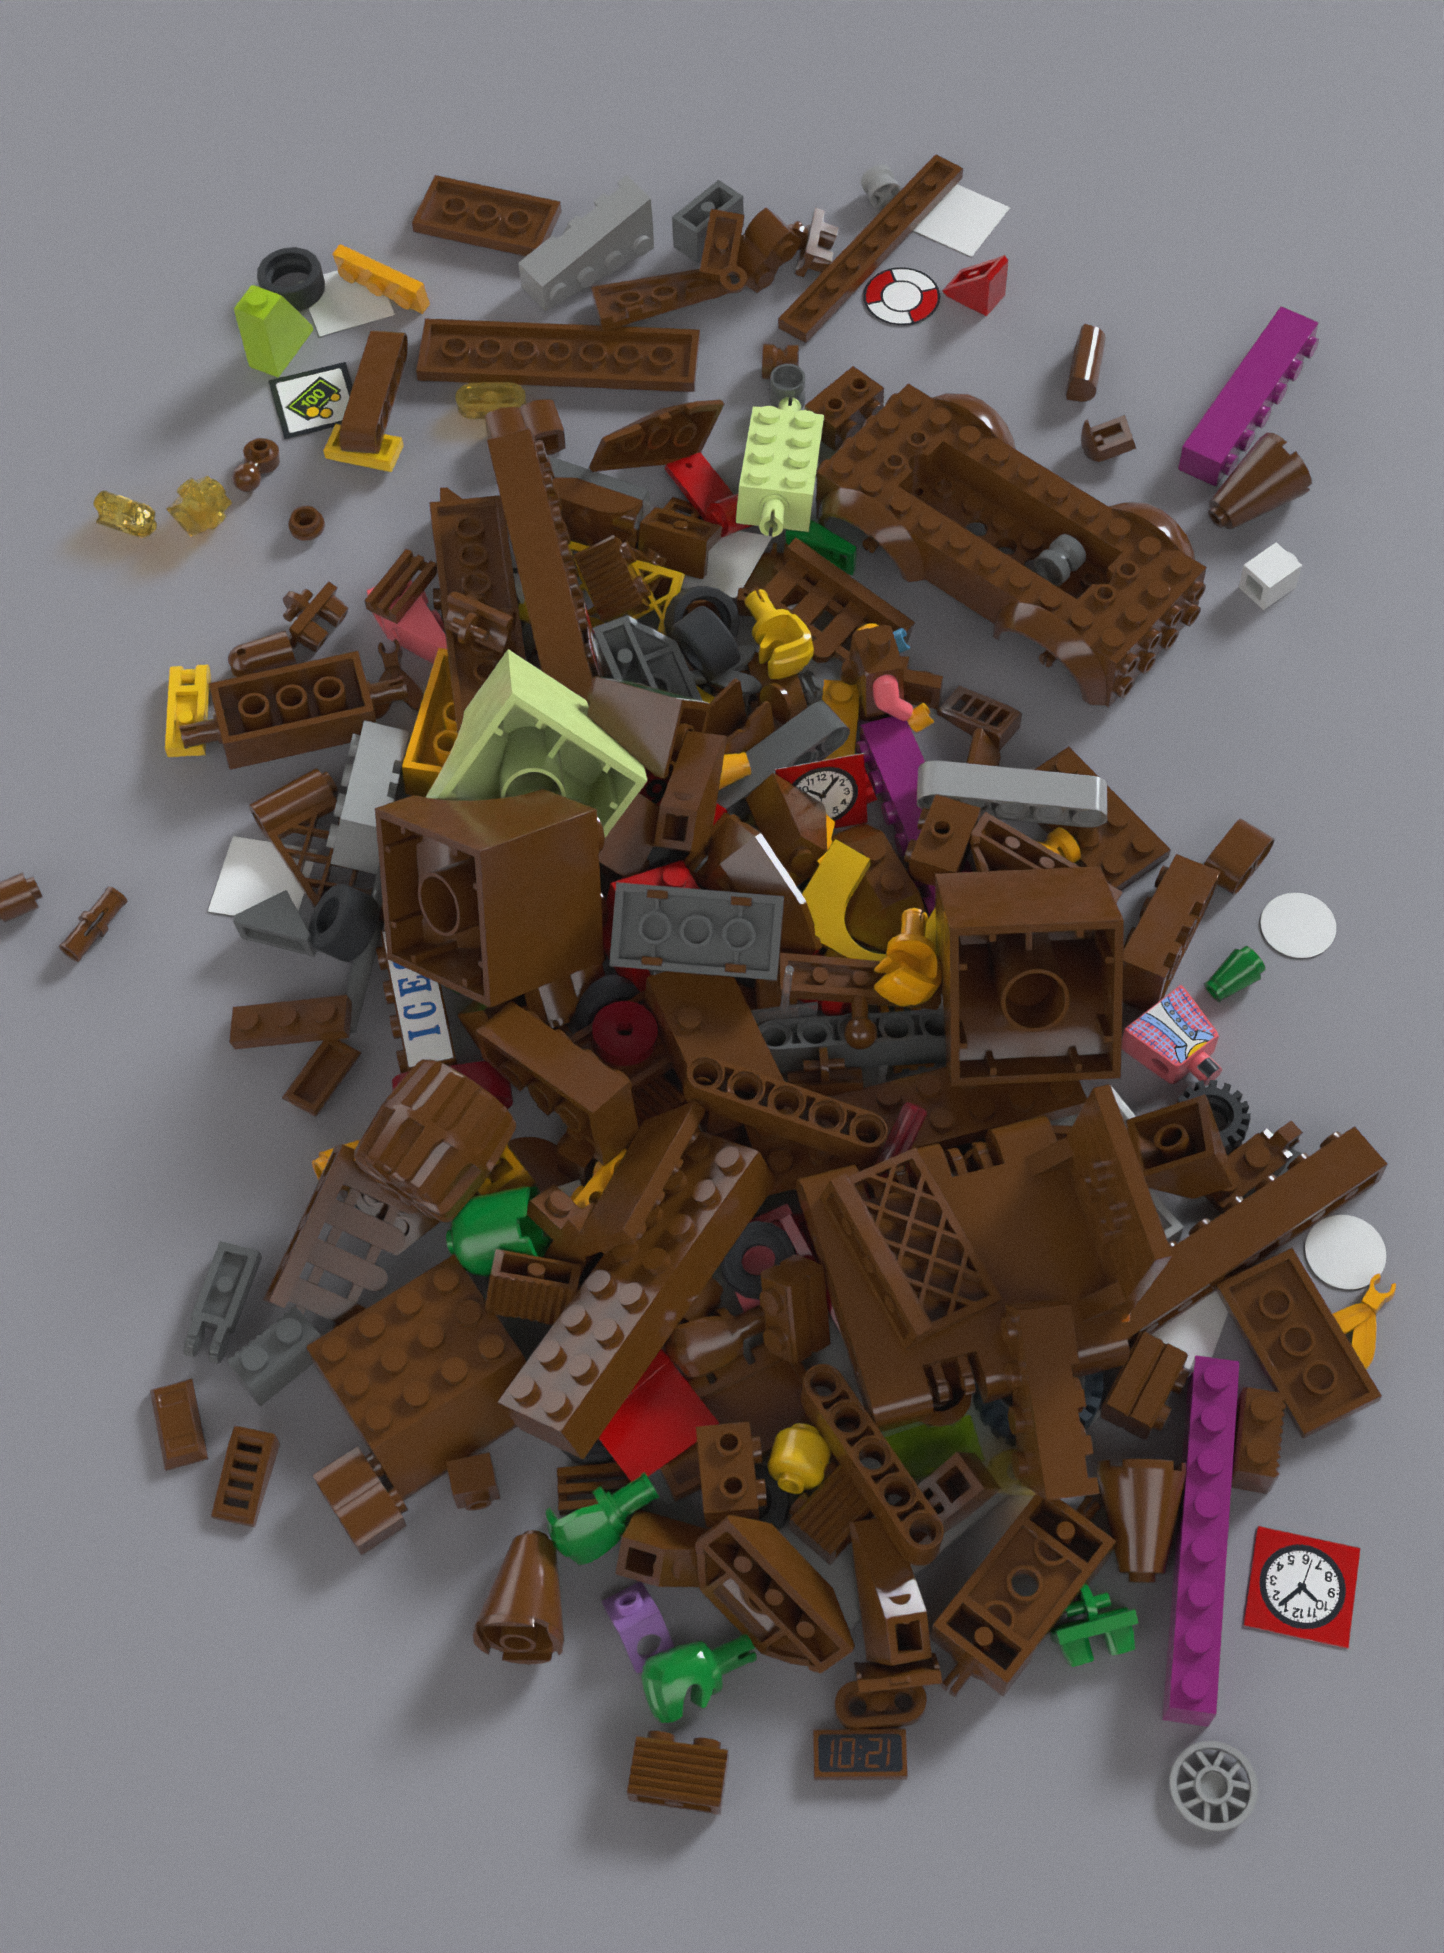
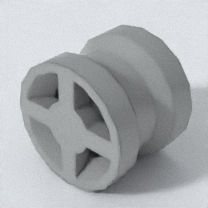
(880, 185)

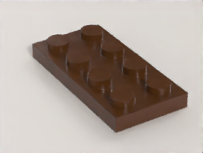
(486, 216)
(1121, 845)
(1298, 1342)

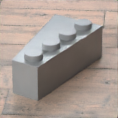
(590, 246)
(370, 785)

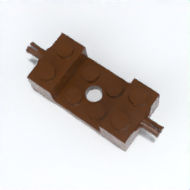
(995, 1629)

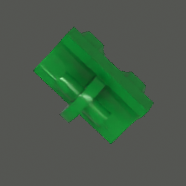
(1114, 1625)

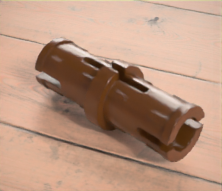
(109, 904)

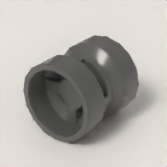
(787, 381)
(1062, 558)

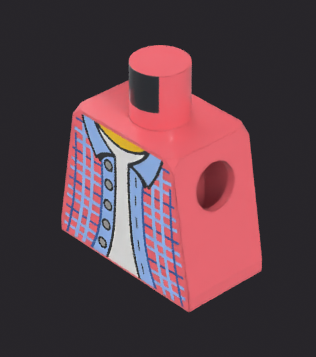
(1174, 1039)

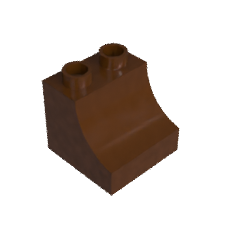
(492, 891)
(1030, 975)

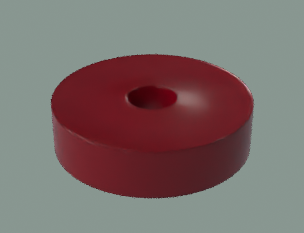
(624, 1017)

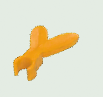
(1362, 1320)

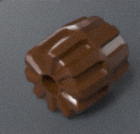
(435, 1139)

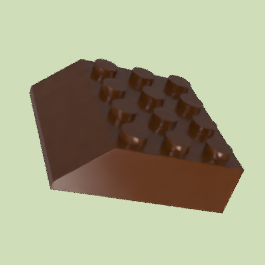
(422, 1375)

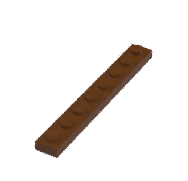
(870, 248)

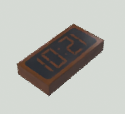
(860, 1754)

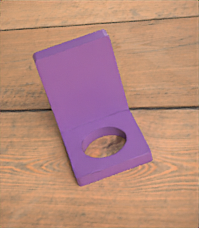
(634, 1617)

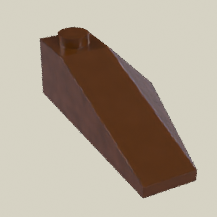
(658, 437)

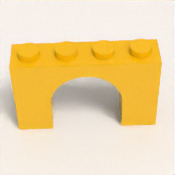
(828, 898)

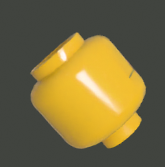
(799, 1458)

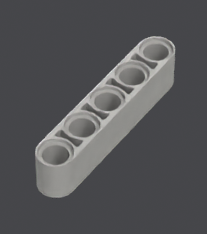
(1016, 792)

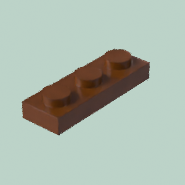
(291, 1022)

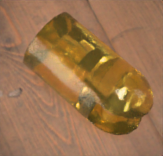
(125, 514)

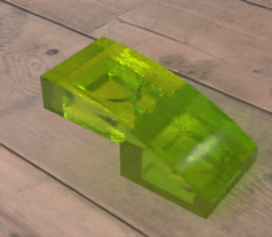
(927, 1448)

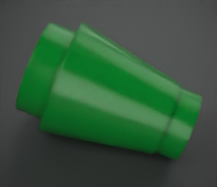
(1235, 973)

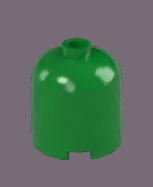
(494, 1223)

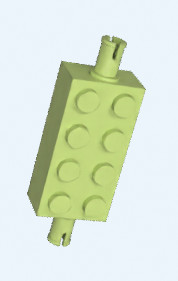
(780, 468)

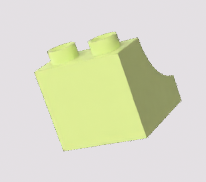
(533, 736)

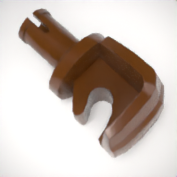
(713, 1341)

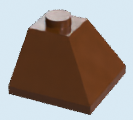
(1181, 1149)

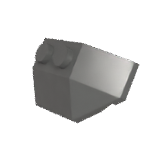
(643, 657)

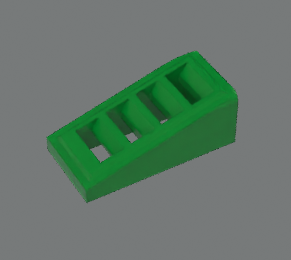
(827, 545)

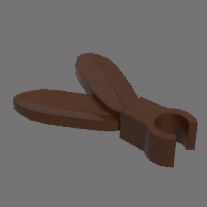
(393, 670)

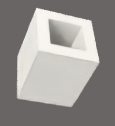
(1270, 576)

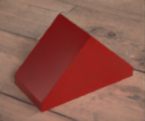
(980, 285)

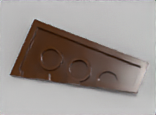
(651, 296)

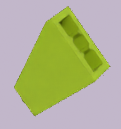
(270, 330)

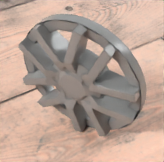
(1213, 1786)

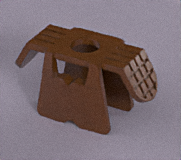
(742, 732)

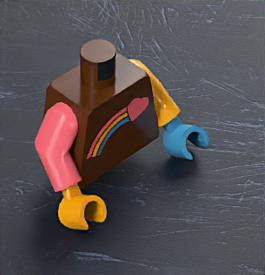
(880, 675)

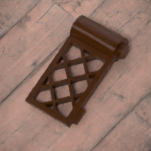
(289, 812)

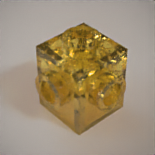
(199, 505)

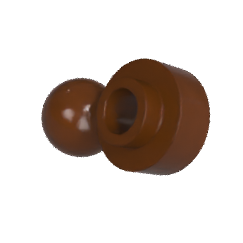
(259, 457)

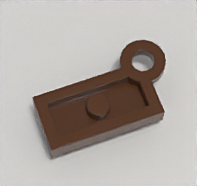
(722, 250)

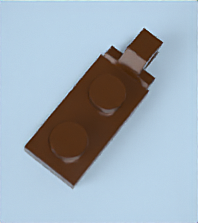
(1256, 1160)

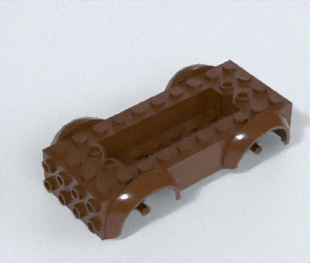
(950, 462)

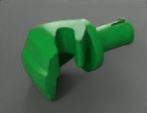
(598, 1527)
(675, 1669)

